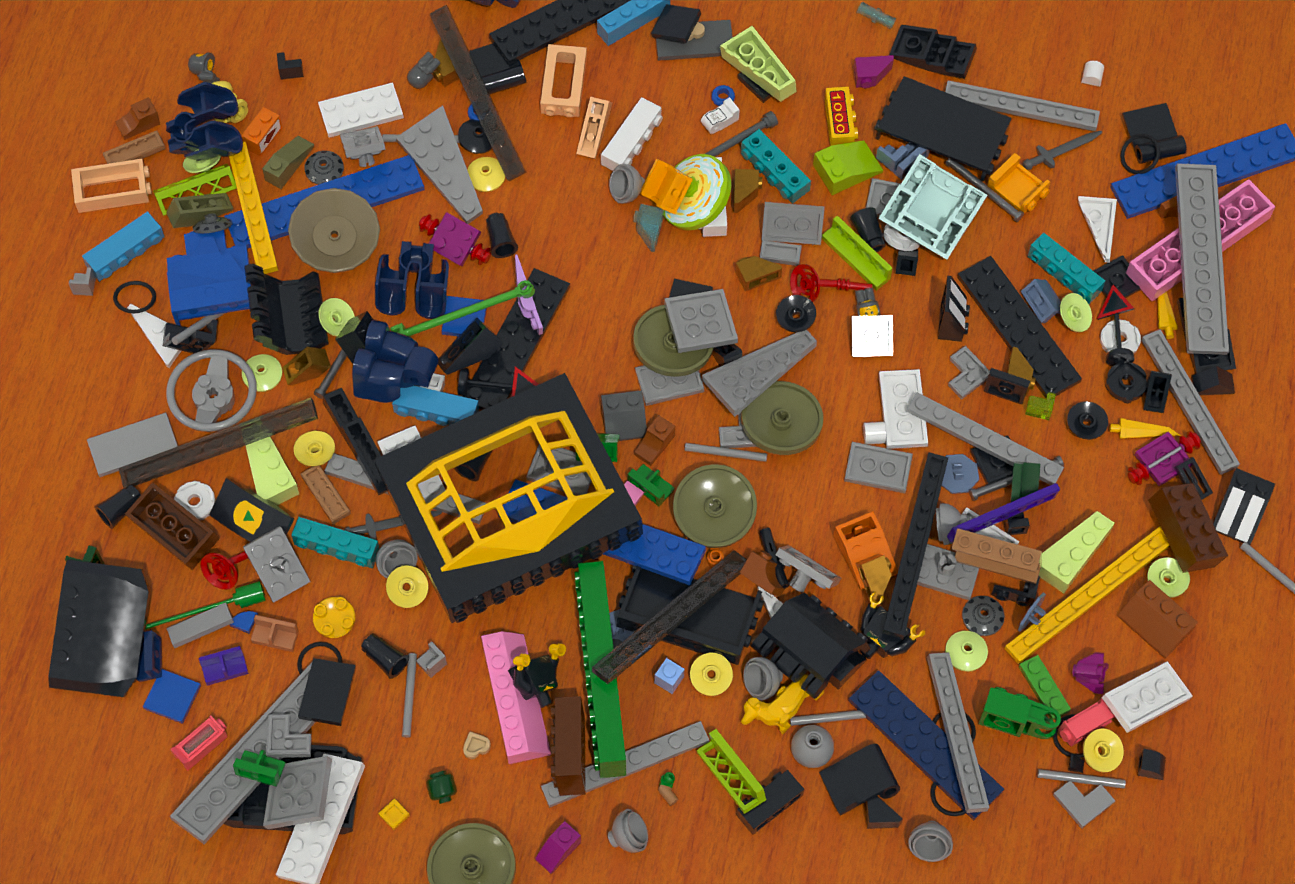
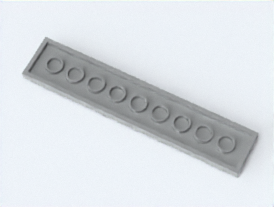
(1201, 259)
(224, 791)

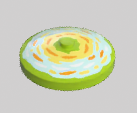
(705, 195)

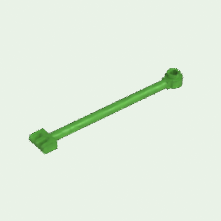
(517, 292)

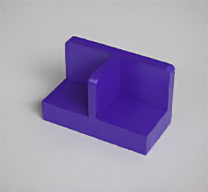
(223, 665)

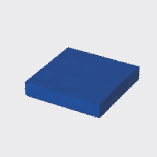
(457, 326)
(172, 696)

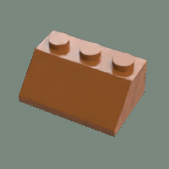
(1157, 619)

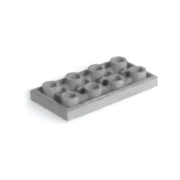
(131, 444)

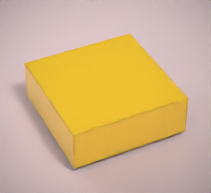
(394, 814)

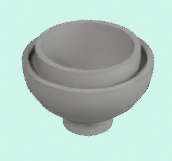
(625, 183)
(947, 518)
(402, 555)
(762, 678)
(812, 755)
(629, 832)
(931, 842)

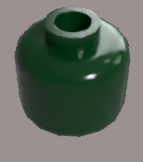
(441, 786)

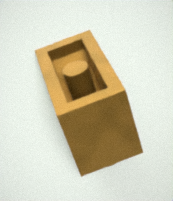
(445, 71)
(745, 187)
(756, 272)
(306, 365)
(1021, 368)
(875, 575)

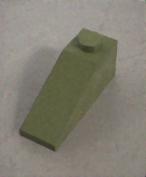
(286, 161)
(192, 209)

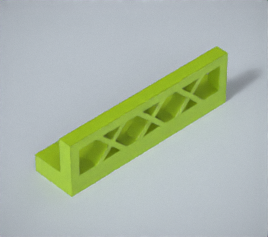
(194, 181)
(857, 253)
(740, 771)

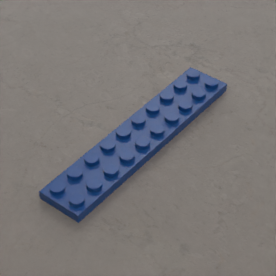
(1232, 161)
(375, 184)
(653, 551)

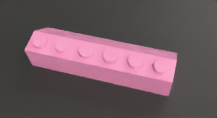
(518, 718)

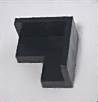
(354, 334)
(195, 343)

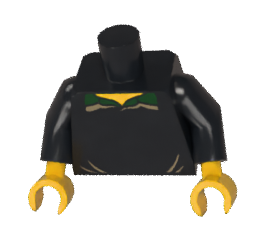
(882, 644)
(537, 675)

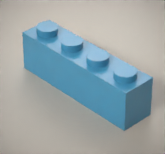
(628, 18)
(123, 246)
(434, 405)

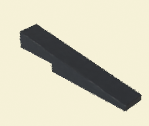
(355, 435)

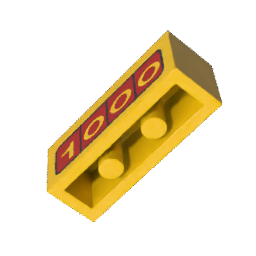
(840, 115)

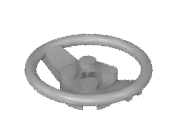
(212, 383)

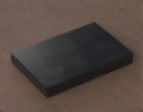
(327, 692)

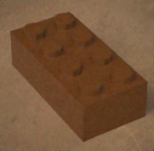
(172, 526)
(1188, 527)
(568, 746)

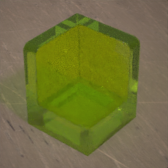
(1040, 407)

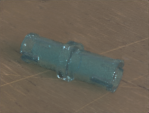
(876, 15)

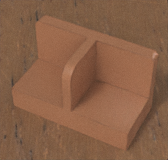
(274, 633)

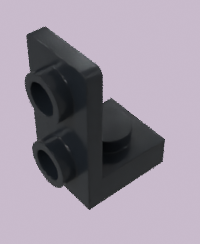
(1022, 598)

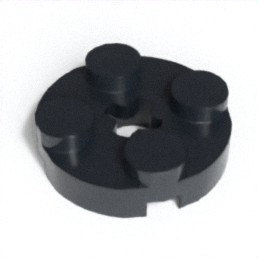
(1124, 392)

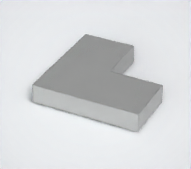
(972, 372)
(734, 436)
(281, 742)
(1083, 808)

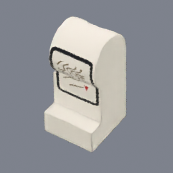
(721, 116)

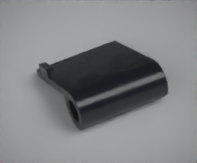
(495, 70)
(1159, 124)
(860, 779)

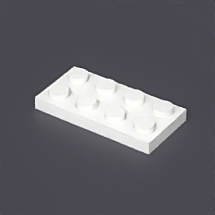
(360, 110)
(897, 392)
(430, 488)
(1147, 697)

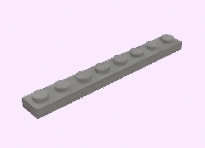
(1026, 106)
(1191, 402)
(981, 436)
(351, 471)
(958, 733)
(639, 759)

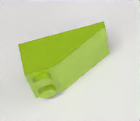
(846, 165)

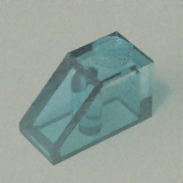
(648, 224)

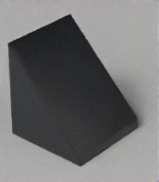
(1075, 764)

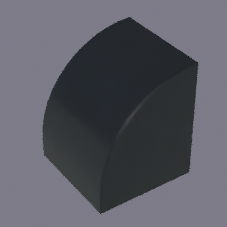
(907, 262)
(1151, 764)

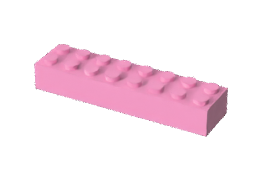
(1160, 265)

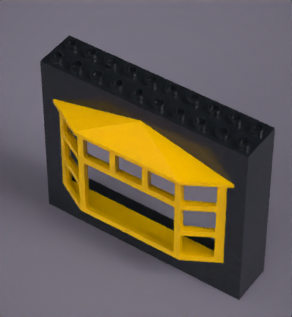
(523, 551)

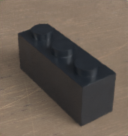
(779, 795)

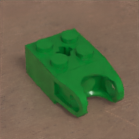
(1017, 714)

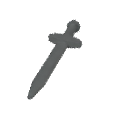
(1047, 156)
(371, 526)

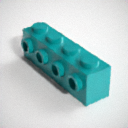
(775, 166)
(1066, 268)
(335, 542)

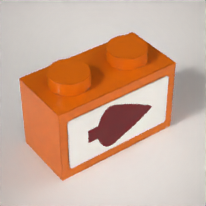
(262, 131)

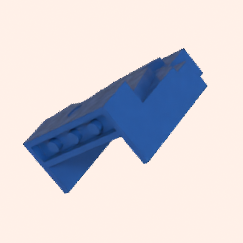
(208, 277)

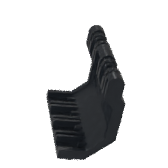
(285, 311)
(808, 641)

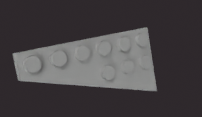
(439, 158)
(749, 376)

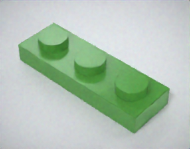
(1044, 686)

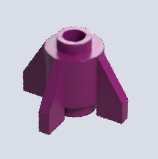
(1091, 672)

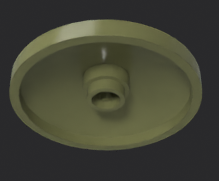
(657, 348)
(783, 419)
(715, 506)
(471, 856)

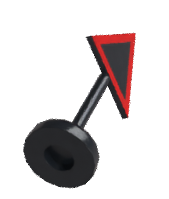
(1114, 305)
(520, 382)

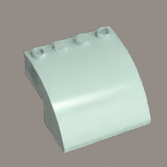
(933, 207)

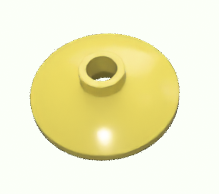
(488, 180)
(312, 442)
(417, 582)
(700, 670)
(1111, 750)

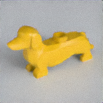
(780, 710)

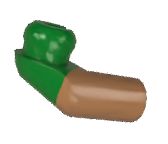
(665, 788)

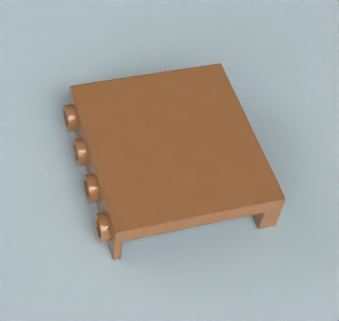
(997, 556)

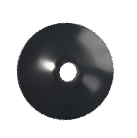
(471, 140)
(793, 306)
(1091, 413)

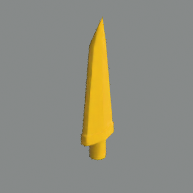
(1165, 316)
(1137, 429)

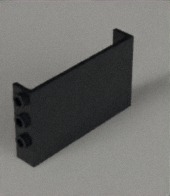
(945, 125)
(716, 627)

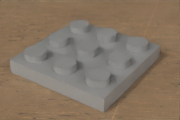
(700, 320)
(299, 793)

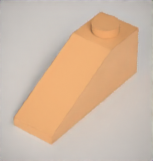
(594, 127)

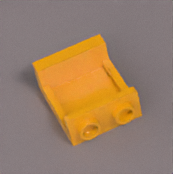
(1018, 185)
(666, 186)

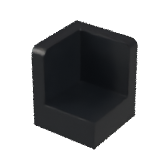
(289, 68)
(1016, 524)

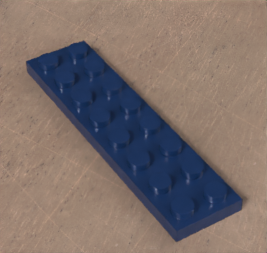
(915, 736)

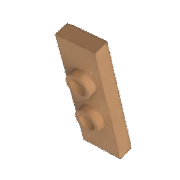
(136, 149)
(325, 494)

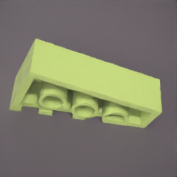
(759, 63)
(270, 472)
(1071, 553)

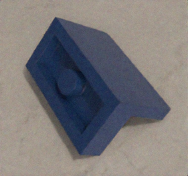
(151, 657)

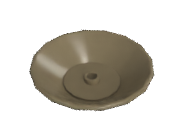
(334, 213)

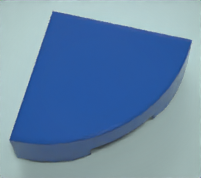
(244, 621)

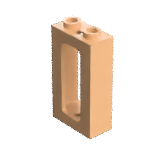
(559, 106)
(110, 173)

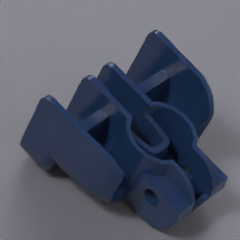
(211, 138)
(430, 288)
(390, 364)

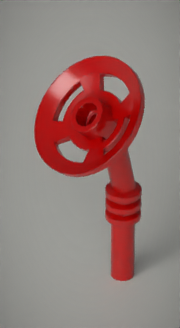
(812, 282)
(221, 568)

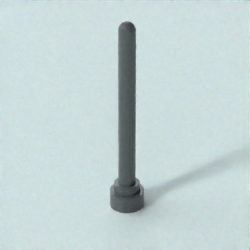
(768, 121)

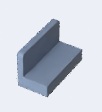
(913, 152)
(1042, 299)

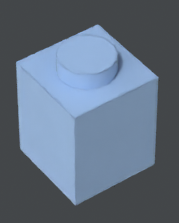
(669, 676)

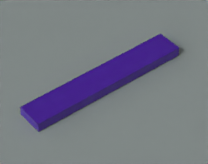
(1006, 511)

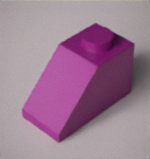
(871, 70)
(558, 847)

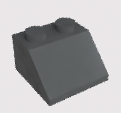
(624, 415)

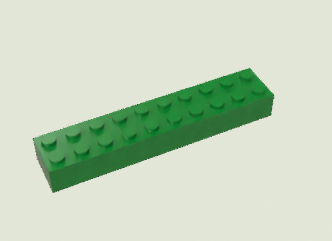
(596, 644)

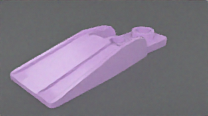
(527, 305)

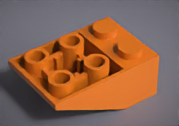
(860, 540)

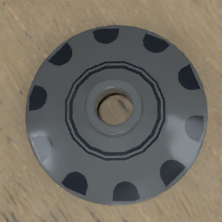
(320, 174)
(212, 224)
(982, 624)

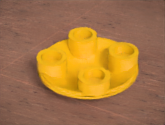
(334, 617)

